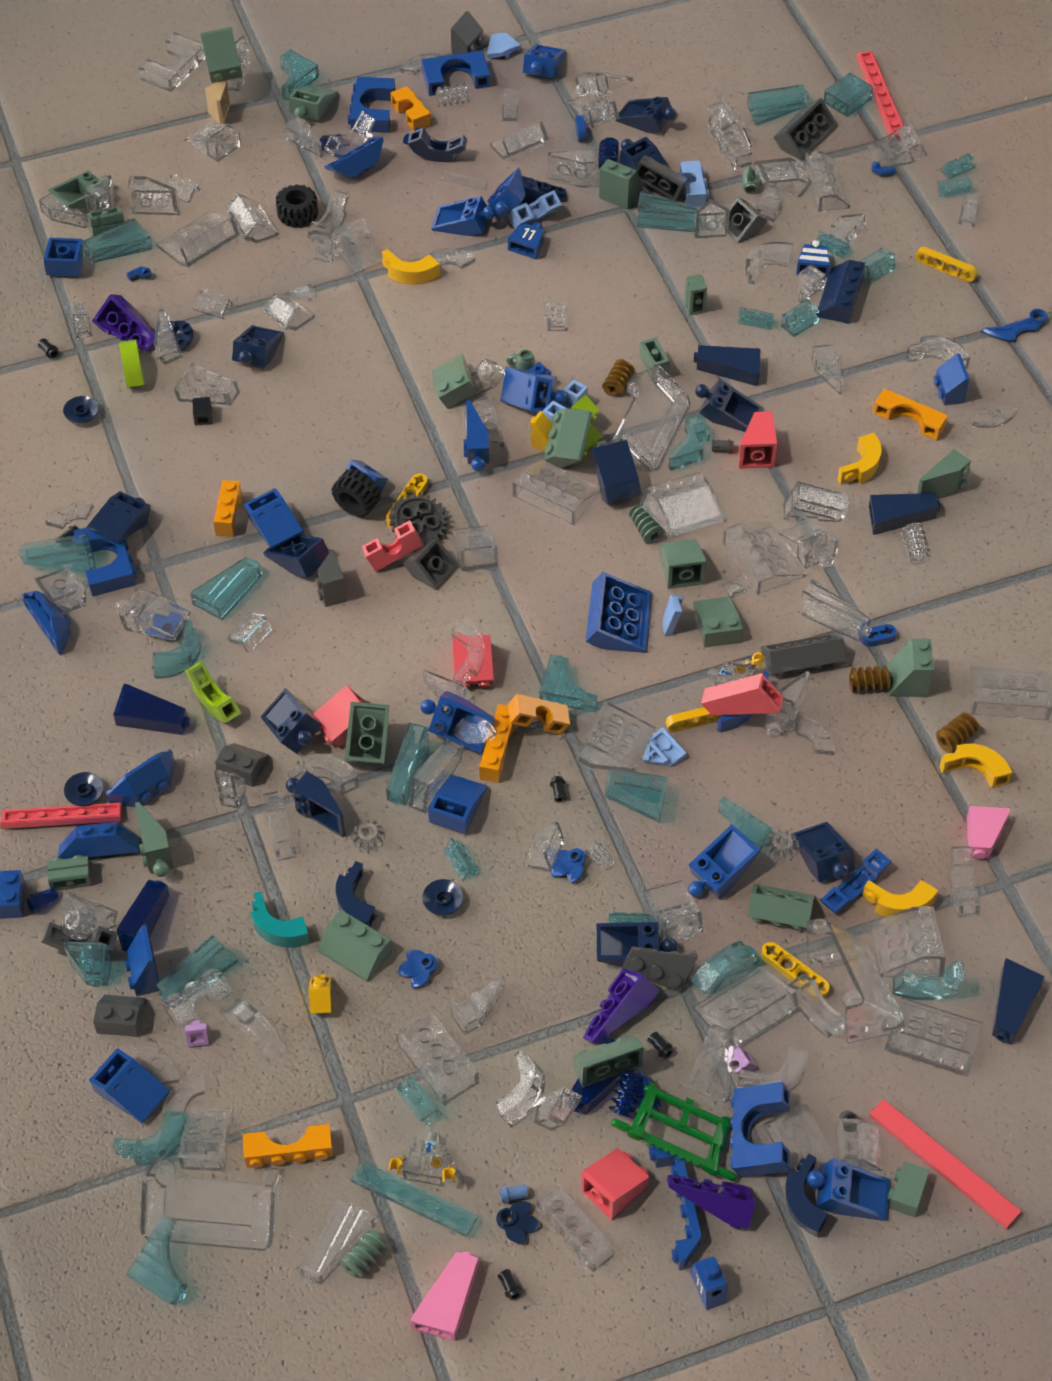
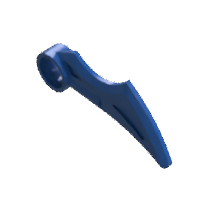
(1010, 331)

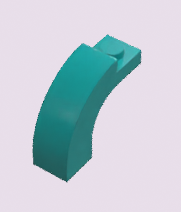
(277, 932)

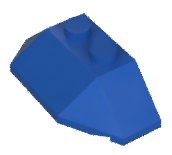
(357, 160)
(48, 618)
(144, 781)
(99, 840)

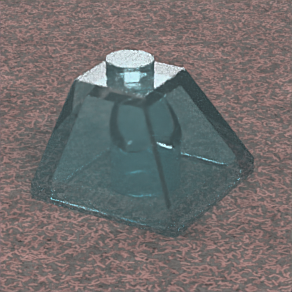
(89, 961)

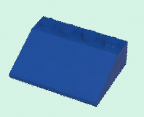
(618, 615)

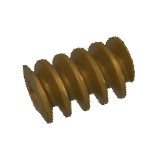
(618, 377)
(869, 677)
(957, 731)

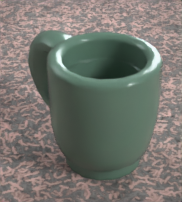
(750, 180)
(525, 360)

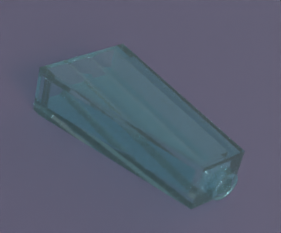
(777, 102)
(665, 214)
(117, 242)
(60, 553)
(227, 588)
(408, 762)
(209, 955)

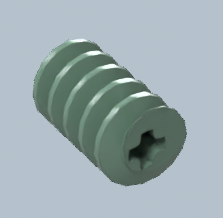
(646, 525)
(363, 1253)

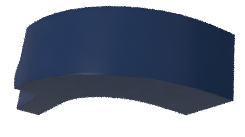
(433, 149)
(347, 900)
(803, 1212)

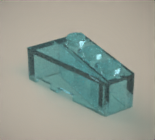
(637, 791)

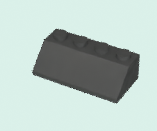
(806, 129)
(804, 653)

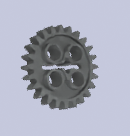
(420, 519)

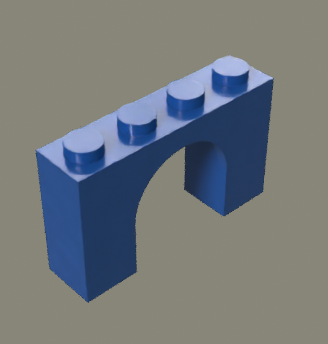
(470, 63)
(367, 90)
(115, 575)
(748, 1106)

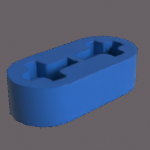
(580, 128)
(879, 635)

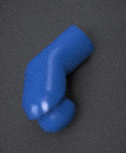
(882, 171)
(141, 272)

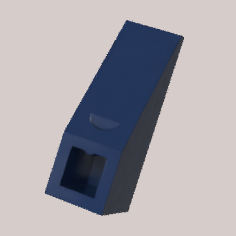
(535, 189)

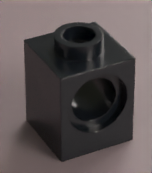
(202, 411)

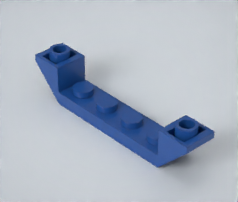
(687, 1247)

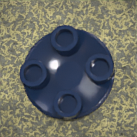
(183, 333)

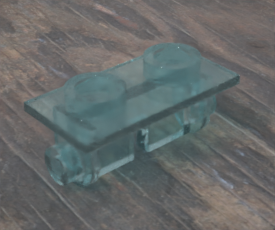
(957, 166)
(954, 185)
(835, 246)
(755, 318)
(456, 853)
(623, 917)

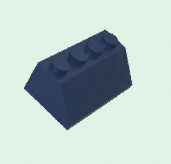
(841, 291)

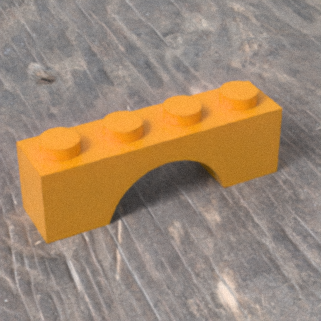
(893, 405)
(495, 749)
(313, 1145)

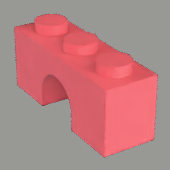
(381, 555)

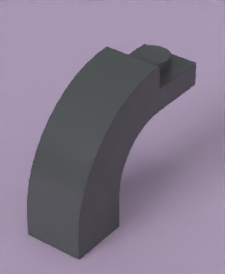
(55, 937)

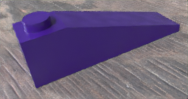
(124, 322)
(627, 997)
(727, 1201)

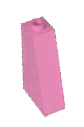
(446, 1301)

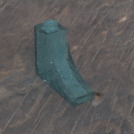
(300, 72)
(560, 688)
(745, 822)
(154, 1266)

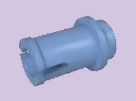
(513, 1193)

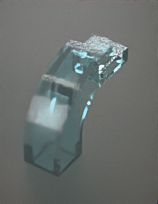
(181, 658)
(722, 965)
(930, 987)
(159, 1145)

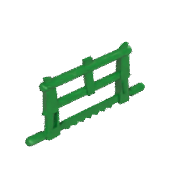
(716, 1142)

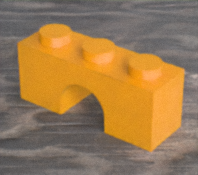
(406, 101)
(228, 501)
(525, 709)

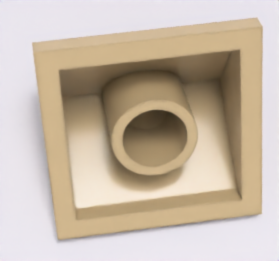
(218, 100)

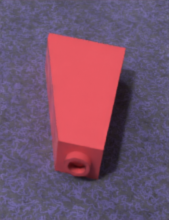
(743, 696)

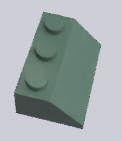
(567, 437)
(780, 906)
(354, 945)
(608, 1060)

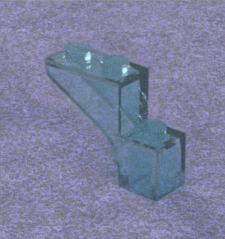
(690, 449)

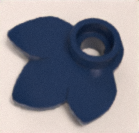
(520, 1223)

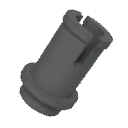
(722, 445)

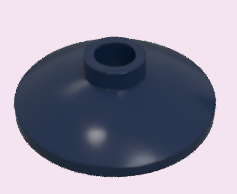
(80, 409)
(81, 783)
(440, 890)

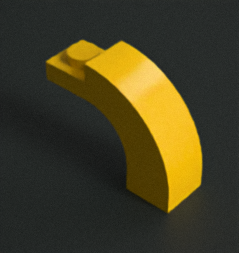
(411, 272)
(863, 470)
(980, 758)
(890, 904)

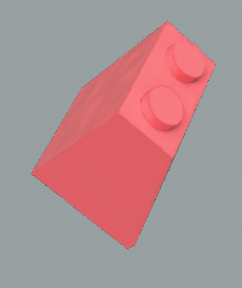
(759, 442)
(460, 654)
(335, 716)
(614, 1182)

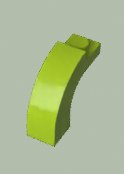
(131, 363)
(213, 699)

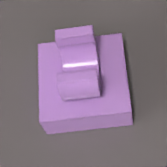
(196, 1034)
(744, 1059)

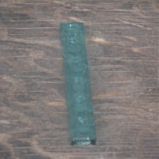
(414, 1198)

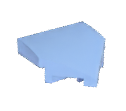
(502, 45)
(671, 614)
(663, 750)

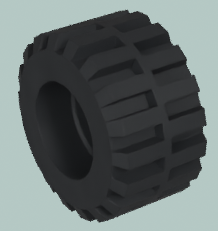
(296, 205)
(356, 493)

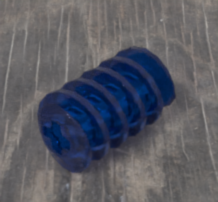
(608, 150)
(626, 1093)

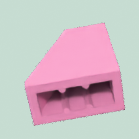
(985, 828)

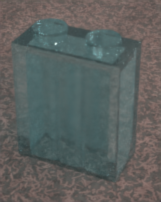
(848, 94)

